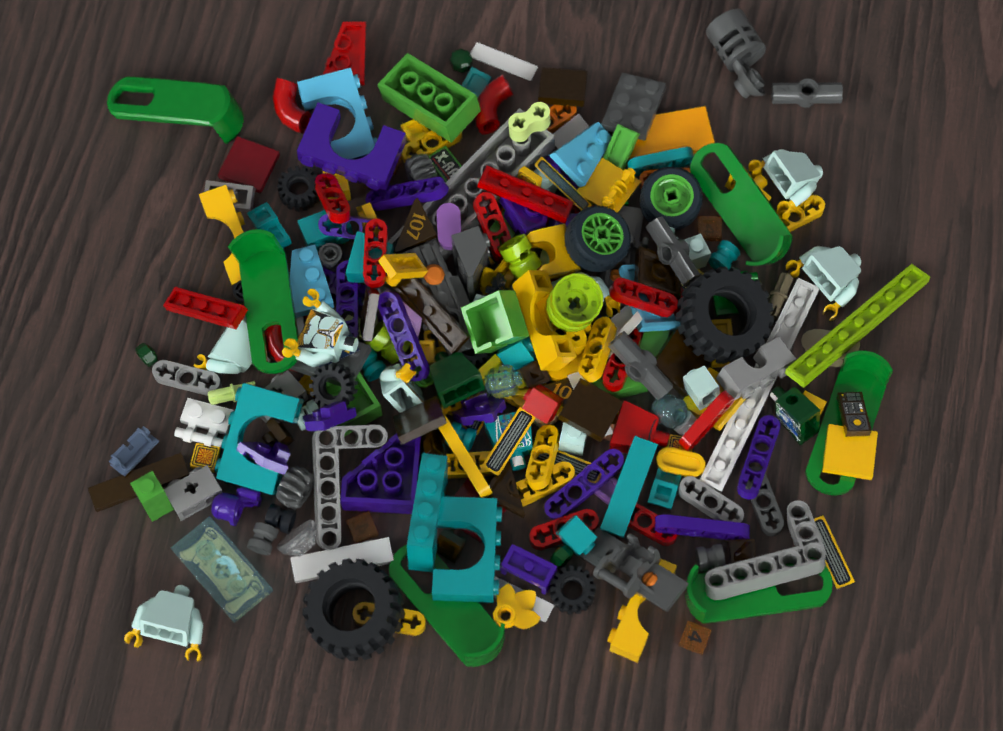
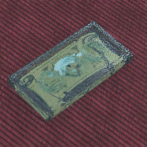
(221, 569)

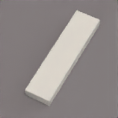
(308, 565)

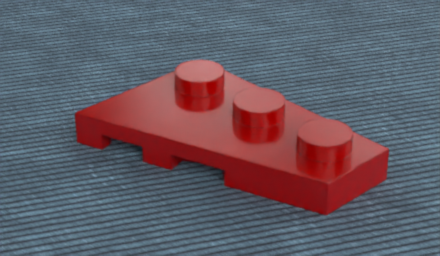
(349, 50)

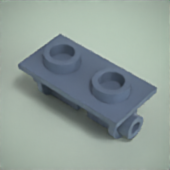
(128, 457)

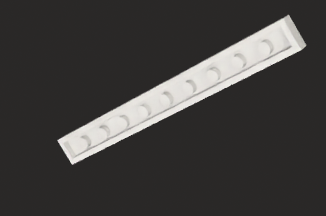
(743, 420)

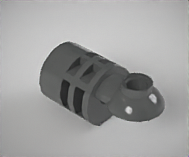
(739, 49)

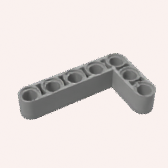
(332, 474)
(773, 562)

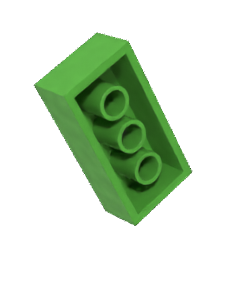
(429, 97)

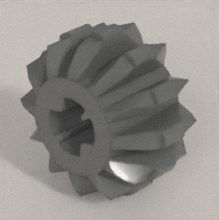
(419, 168)
(295, 487)

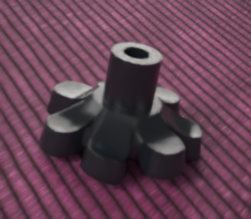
(498, 283)

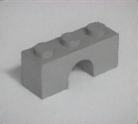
(742, 380)

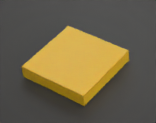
(849, 455)

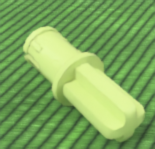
(224, 394)

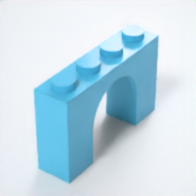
(341, 89)

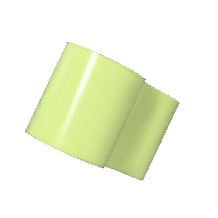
(533, 120)

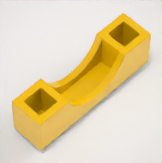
(219, 206)
(551, 349)
(630, 636)

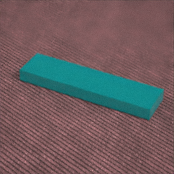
(628, 487)

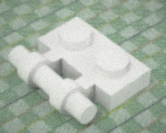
(207, 417)

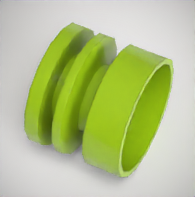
(582, 291)

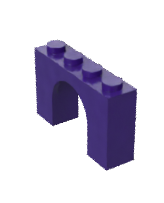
(373, 169)

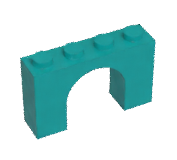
(252, 404)
(424, 521)
(479, 581)

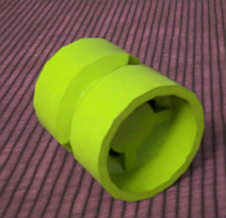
(520, 256)
(382, 341)

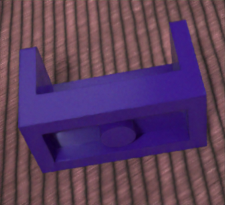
(529, 568)

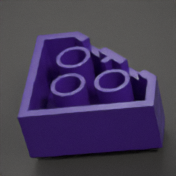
(384, 479)

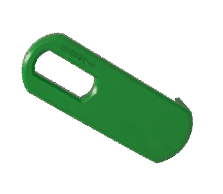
(180, 104)
(744, 208)
(265, 294)
(862, 373)
(751, 604)
(461, 625)

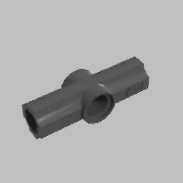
(819, 93)
(673, 251)
(640, 365)

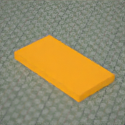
(676, 130)

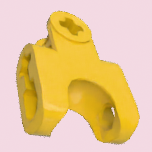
(552, 241)

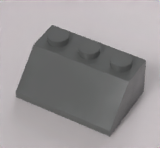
(469, 258)

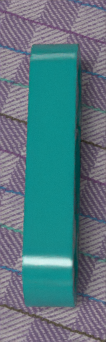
(676, 157)

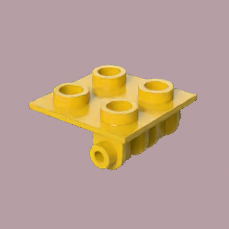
(610, 185)

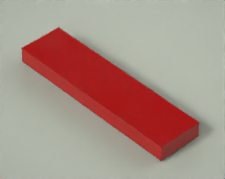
(525, 194)
(205, 308)

